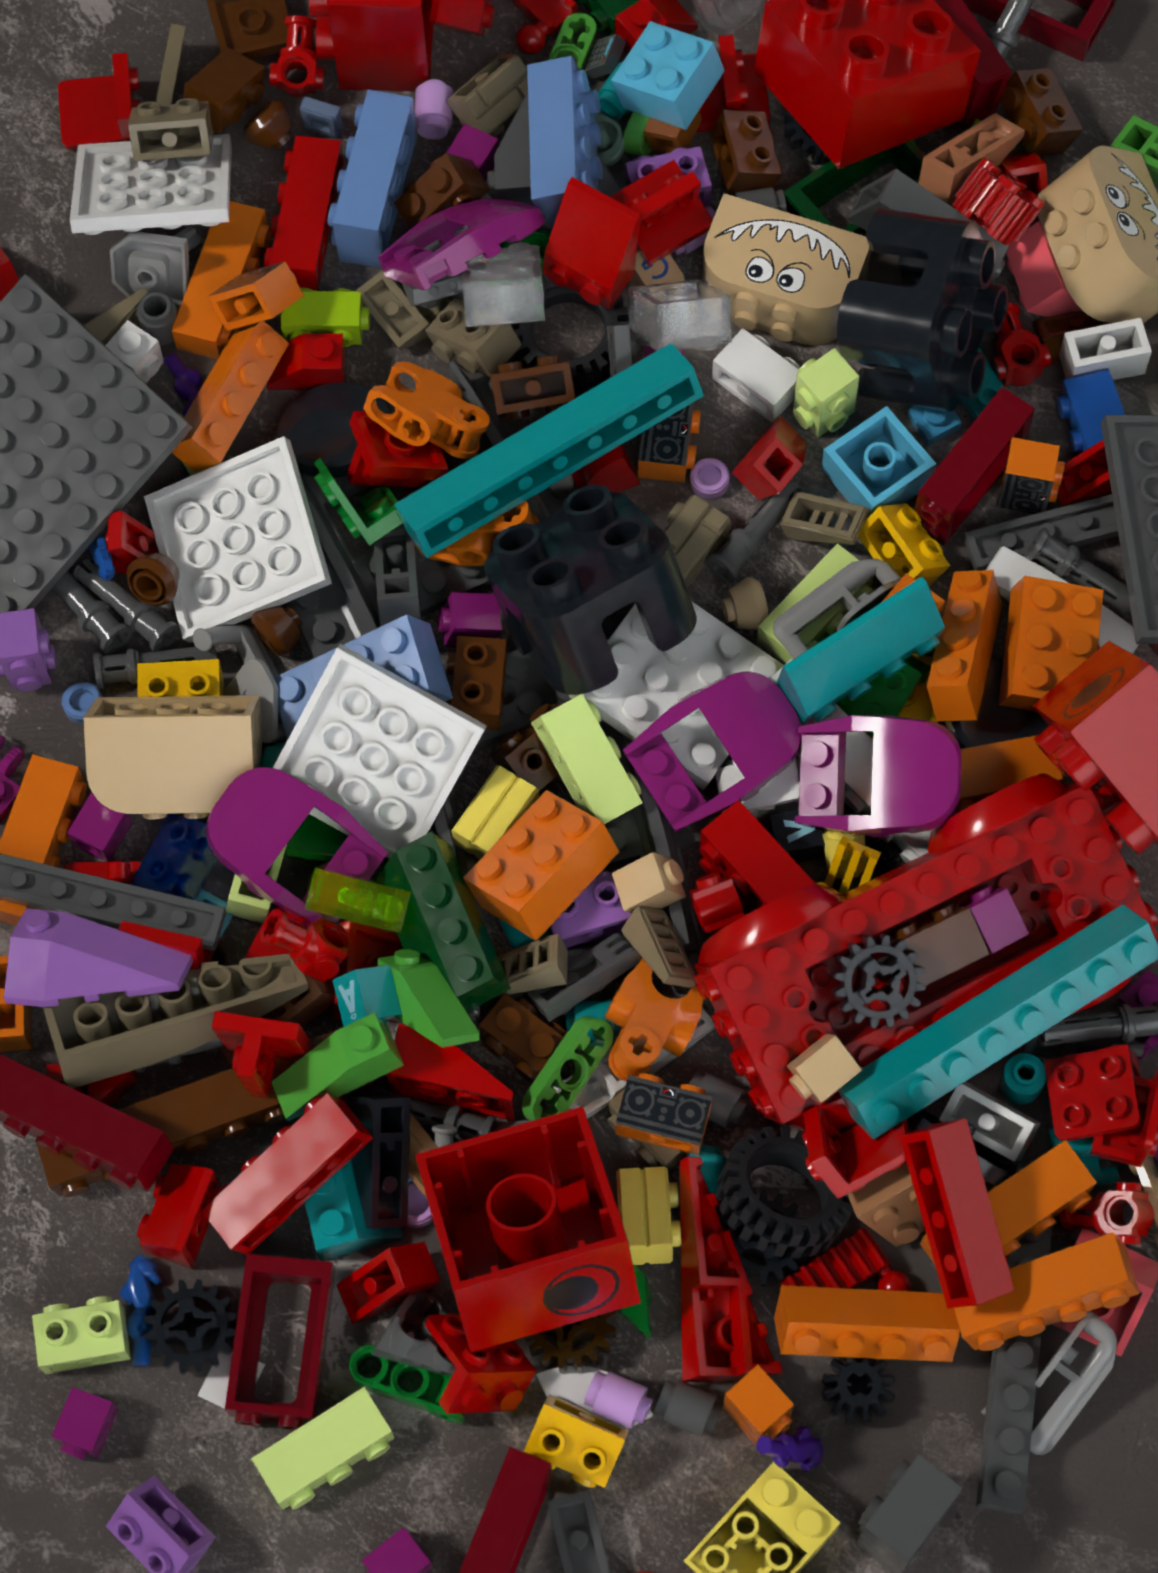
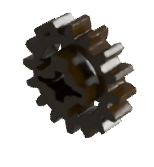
(587, 1330)

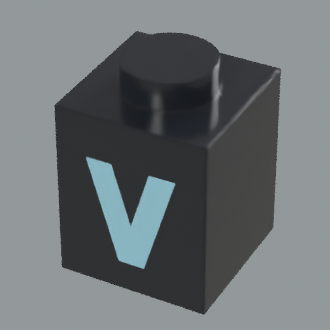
(797, 840)

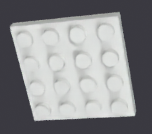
(134, 195)
(239, 538)
(655, 680)
(379, 749)

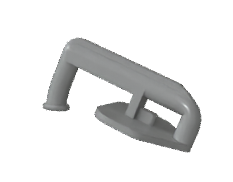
(828, 595)
(254, 677)
(1082, 1381)

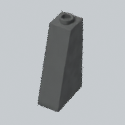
(904, 194)

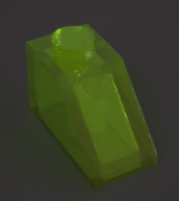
(358, 900)

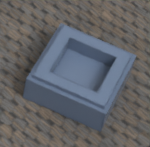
(321, 117)

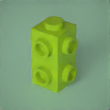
(327, 312)

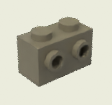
(171, 130)
(472, 347)

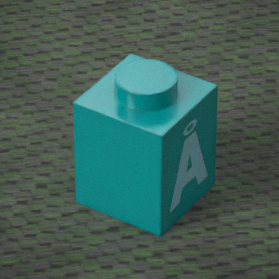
(367, 992)

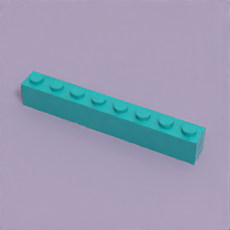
(549, 450)
(999, 1020)

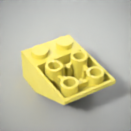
(767, 1530)

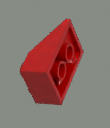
(592, 245)
(447, 1077)

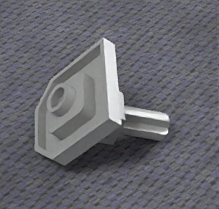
(153, 263)

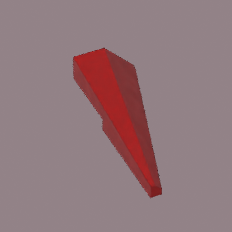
(717, 1317)

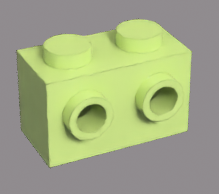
(825, 393)
(81, 1341)

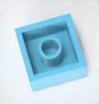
(668, 75)
(877, 463)

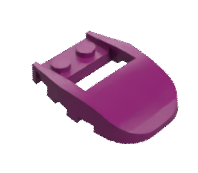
(489, 223)
(751, 723)
(912, 775)
(259, 819)

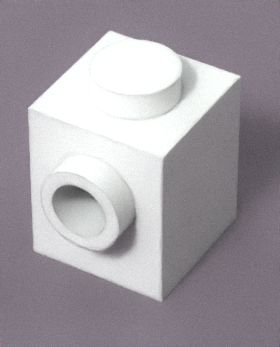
(137, 350)

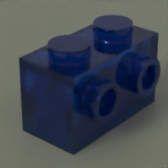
(177, 859)

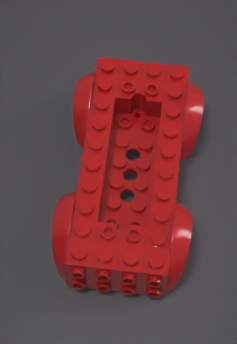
(776, 962)

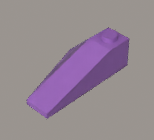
(71, 957)

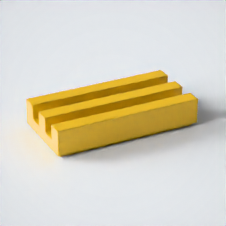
(858, 851)

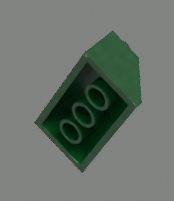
(445, 920)

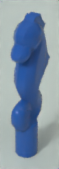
(102, 558)
(139, 1293)

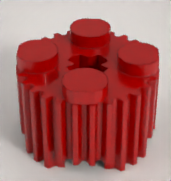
(998, 202)

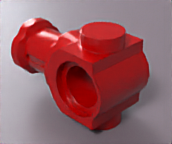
(298, 57)
(1018, 344)
(715, 902)
(313, 946)
(1108, 1210)

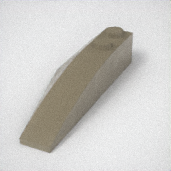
(138, 1031)

